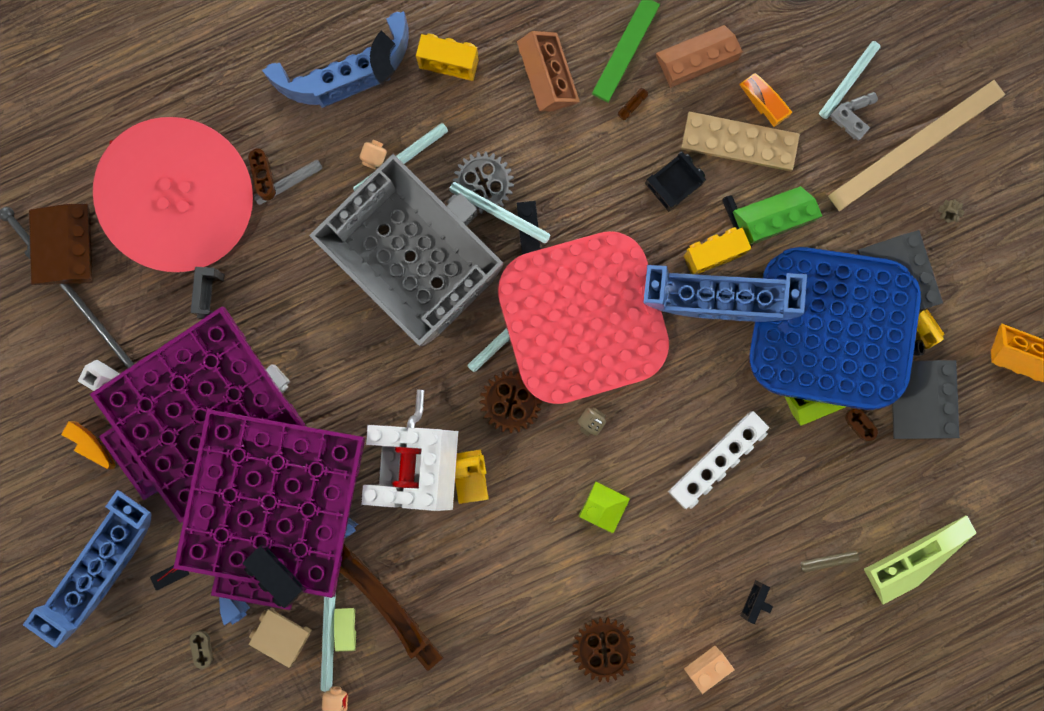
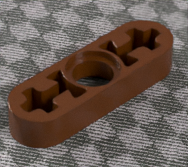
(267, 180)

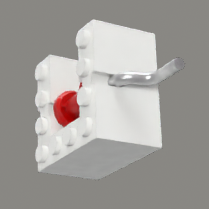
(415, 465)

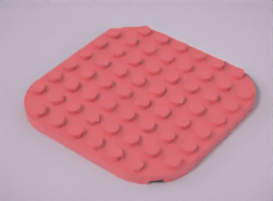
(582, 318)

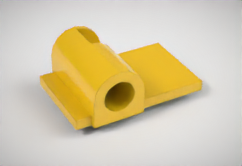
(928, 329)
(470, 485)

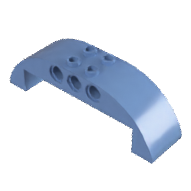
(725, 296)
(92, 571)

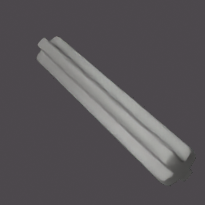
(293, 179)

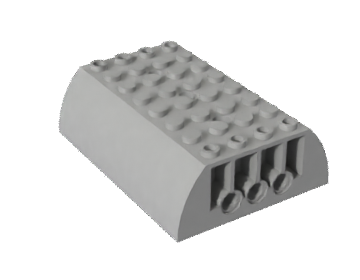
(418, 225)

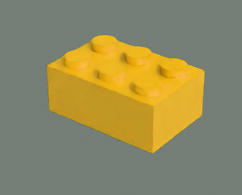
(447, 56)
(717, 251)

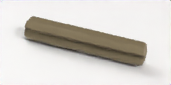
(829, 561)

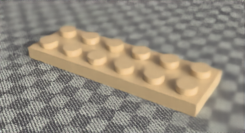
(740, 141)

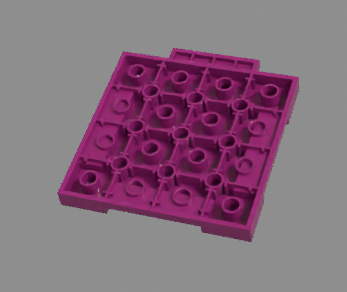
(164, 398)
(268, 488)

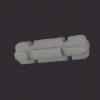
(861, 101)

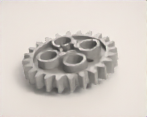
(499, 175)

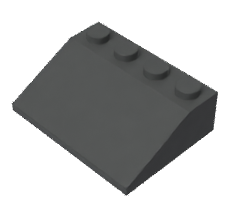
(911, 253)
(929, 403)

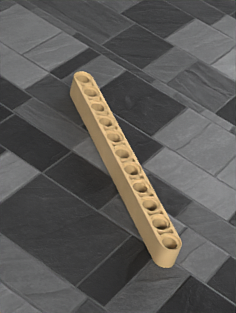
(916, 145)

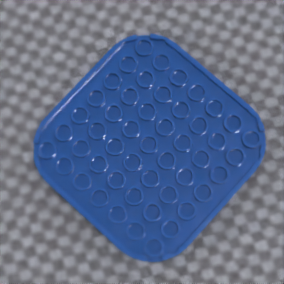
(853, 335)

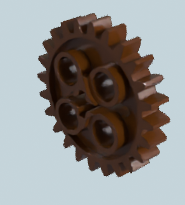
(492, 397)
(586, 651)

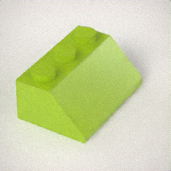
(808, 411)

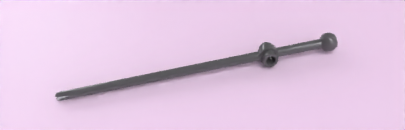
(7, 214)

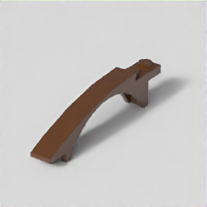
(405, 627)

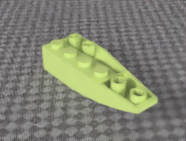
(917, 561)

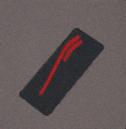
(167, 577)

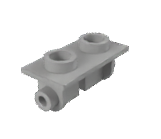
(853, 125)

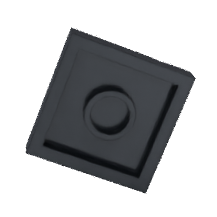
(756, 603)

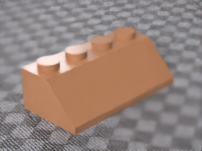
(699, 55)
(547, 70)

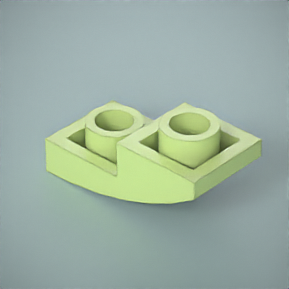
(344, 629)

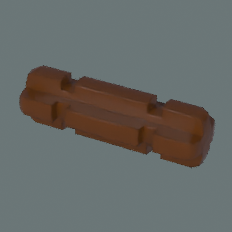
(633, 103)

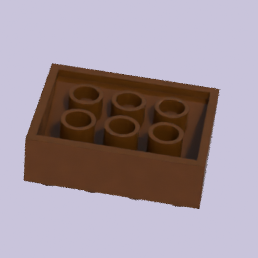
(60, 245)

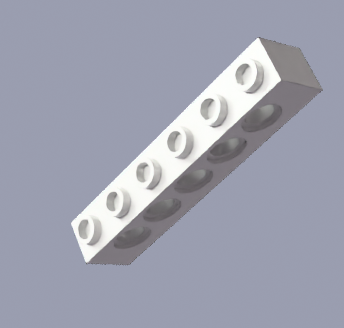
(758, 430)

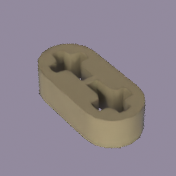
(206, 649)

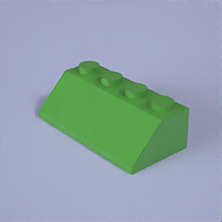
(777, 214)

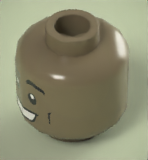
(592, 421)

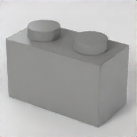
(462, 208)

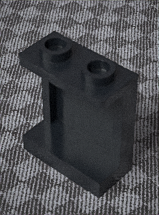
(676, 181)

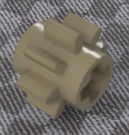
(951, 211)

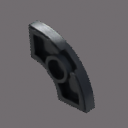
(380, 57)

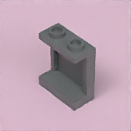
(202, 290)

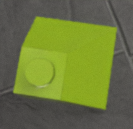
(604, 507)

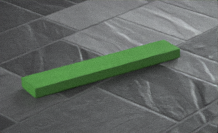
(625, 49)

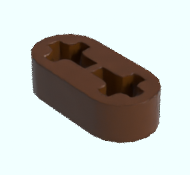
(864, 421)

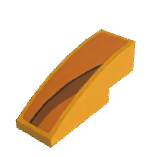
(765, 99)
(88, 444)

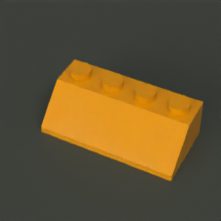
(1019, 352)

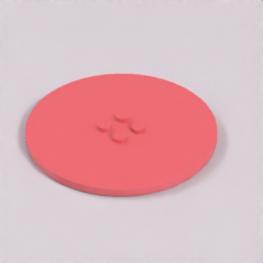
(172, 194)

